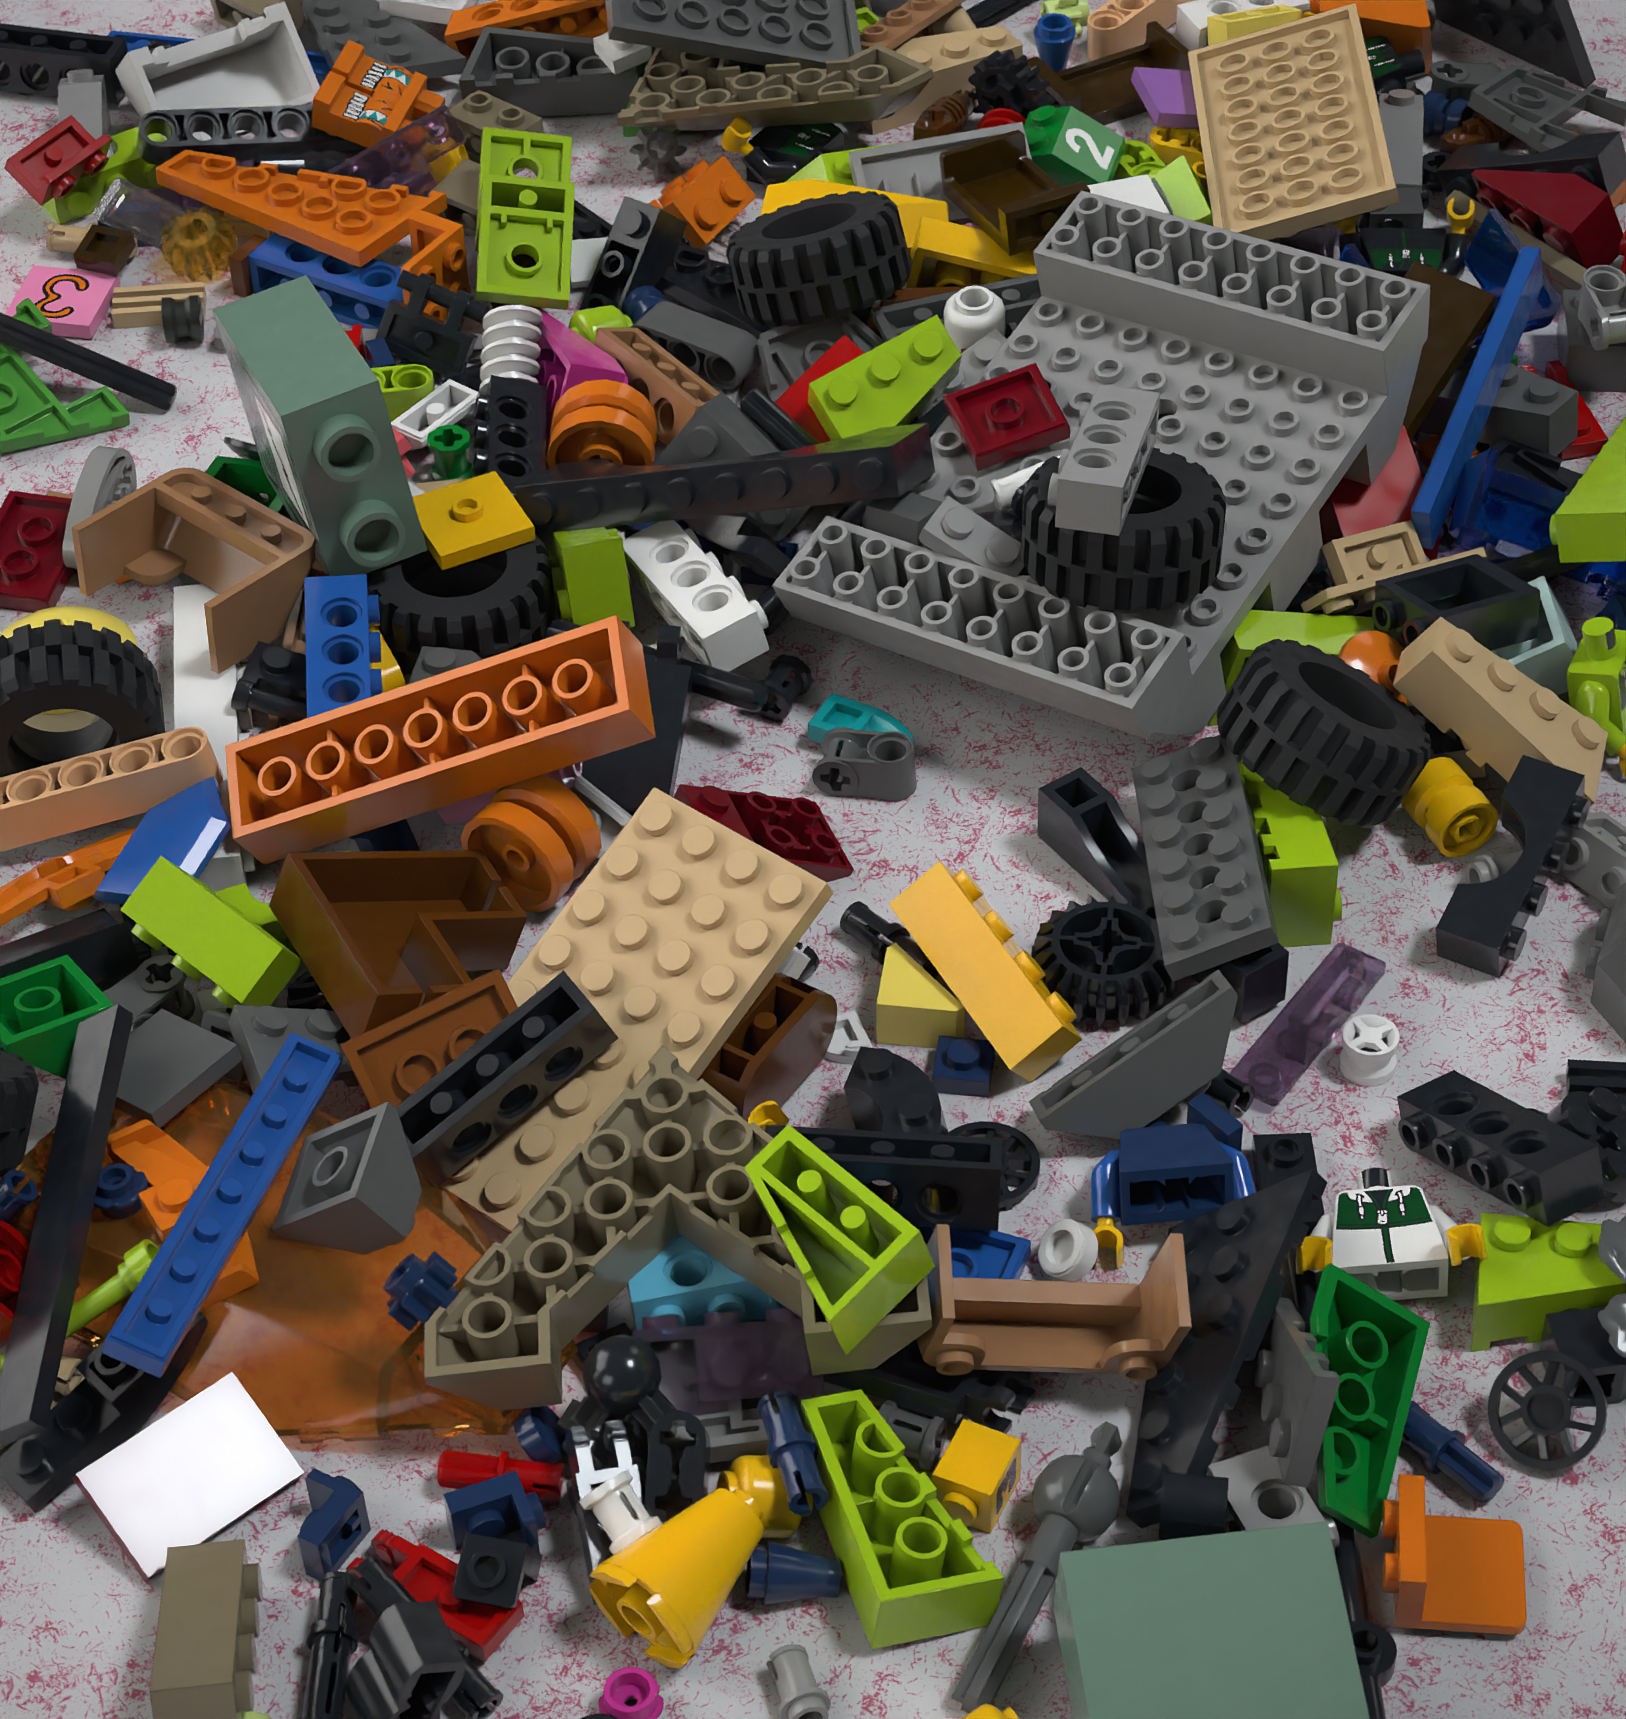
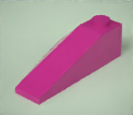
(568, 361)

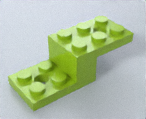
(524, 218)

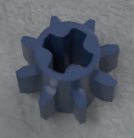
(420, 1289)

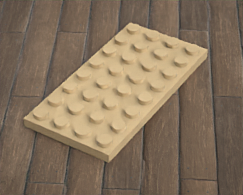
(1292, 127)
(671, 952)

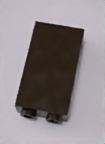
(1105, 85)
(1005, 191)
(1455, 321)

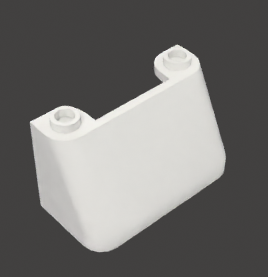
(238, 67)

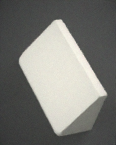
(439, 408)

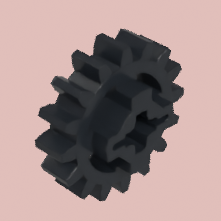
(1008, 84)

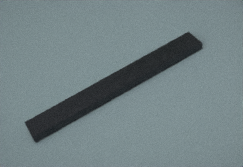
(62, 1224)

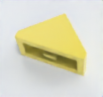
(914, 1005)

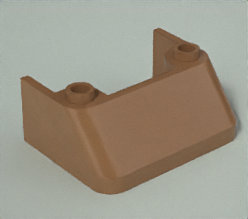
(212, 535)
(1056, 1323)

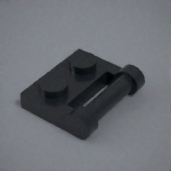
(273, 683)

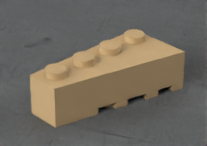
(952, 63)
(1496, 706)

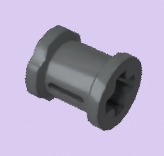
(920, 1435)

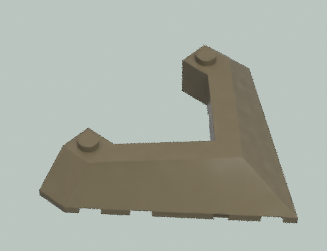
(709, 92)
(652, 1169)

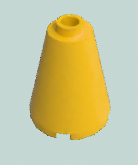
(679, 1574)

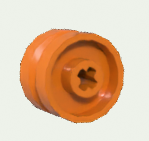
(603, 422)
(535, 840)

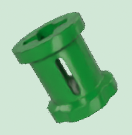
(450, 453)

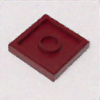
(1007, 416)

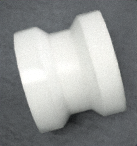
(1369, 1050)

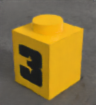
(978, 1475)

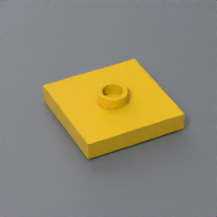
(471, 520)

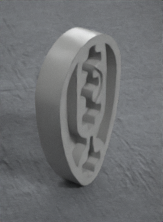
(103, 480)

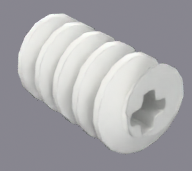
(510, 344)

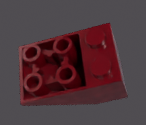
(1556, 210)
(779, 824)

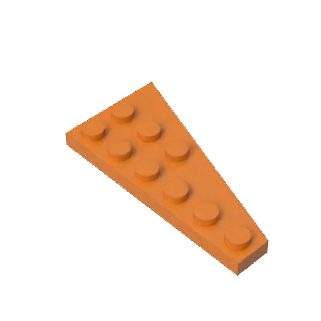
(312, 207)

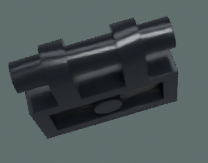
(425, 338)

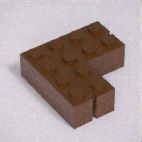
(394, 926)

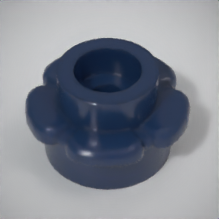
(119, 1190)

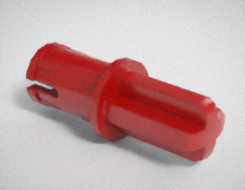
(463, 1469)

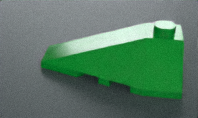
(1377, 1357)

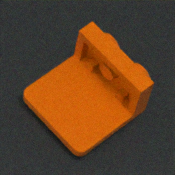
(706, 199)
(438, 252)
(1452, 1568)

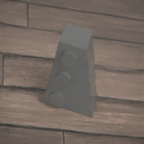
(1525, 410)
(722, 433)

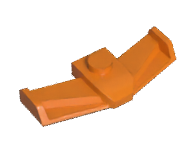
(63, 880)
(172, 1180)

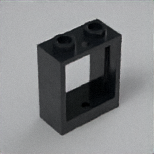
(1466, 593)

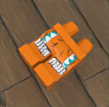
(370, 99)

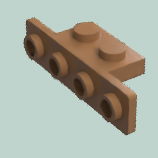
(907, 22)

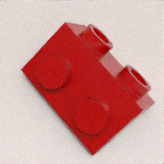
(58, 160)

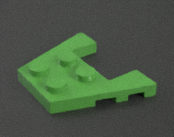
(30, 410)

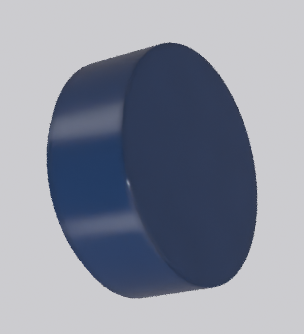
(540, 1434)

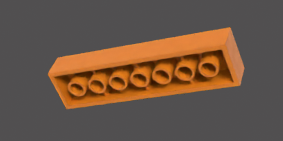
(439, 740)

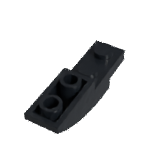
(91, 1420)

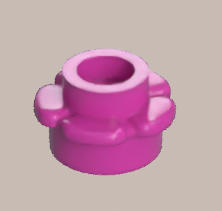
(631, 1685)

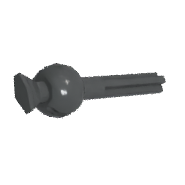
(1074, 1504)

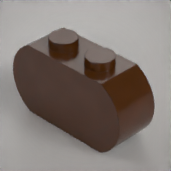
(774, 1045)

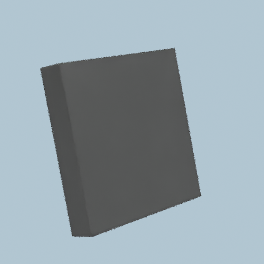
(170, 1066)

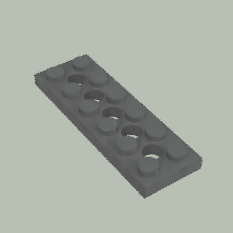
(1230, 861)

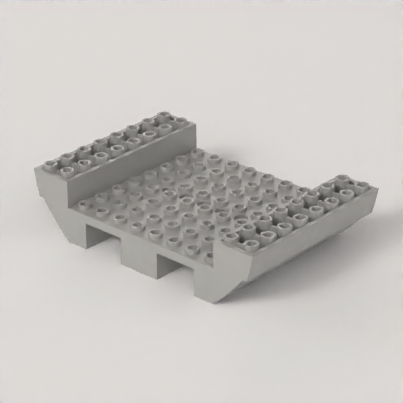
(1266, 375)

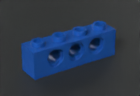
(349, 291)
(340, 642)

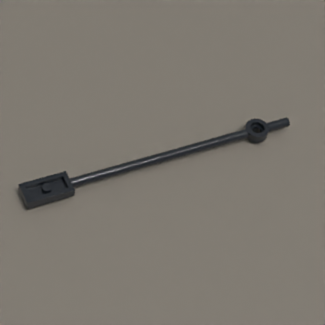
(1275, 1160)

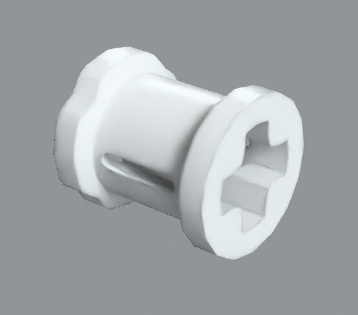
(620, 1511)

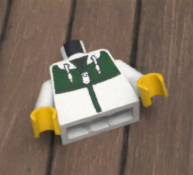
(1390, 1239)

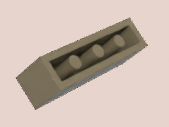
(206, 1633)

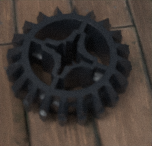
(1074, 952)

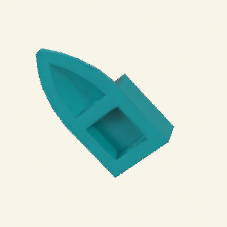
(844, 712)

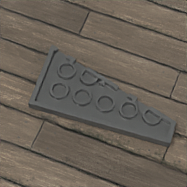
(384, 37)

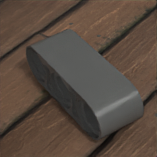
(705, 345)

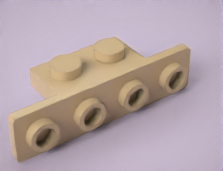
(1369, 557)

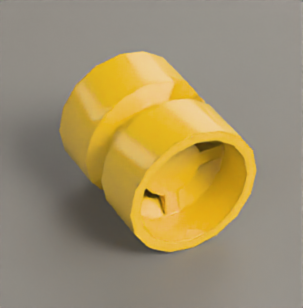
(1450, 808)

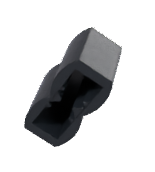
(408, 1667)

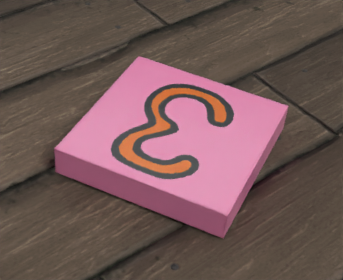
(68, 298)

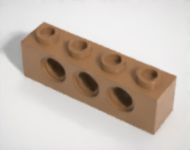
(659, 376)

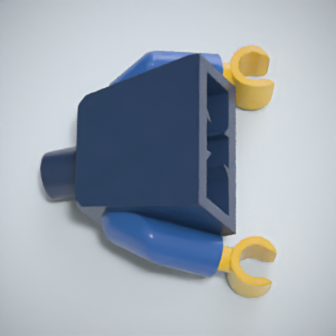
(1164, 1177)

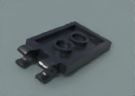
(634, 771)
(921, 1388)

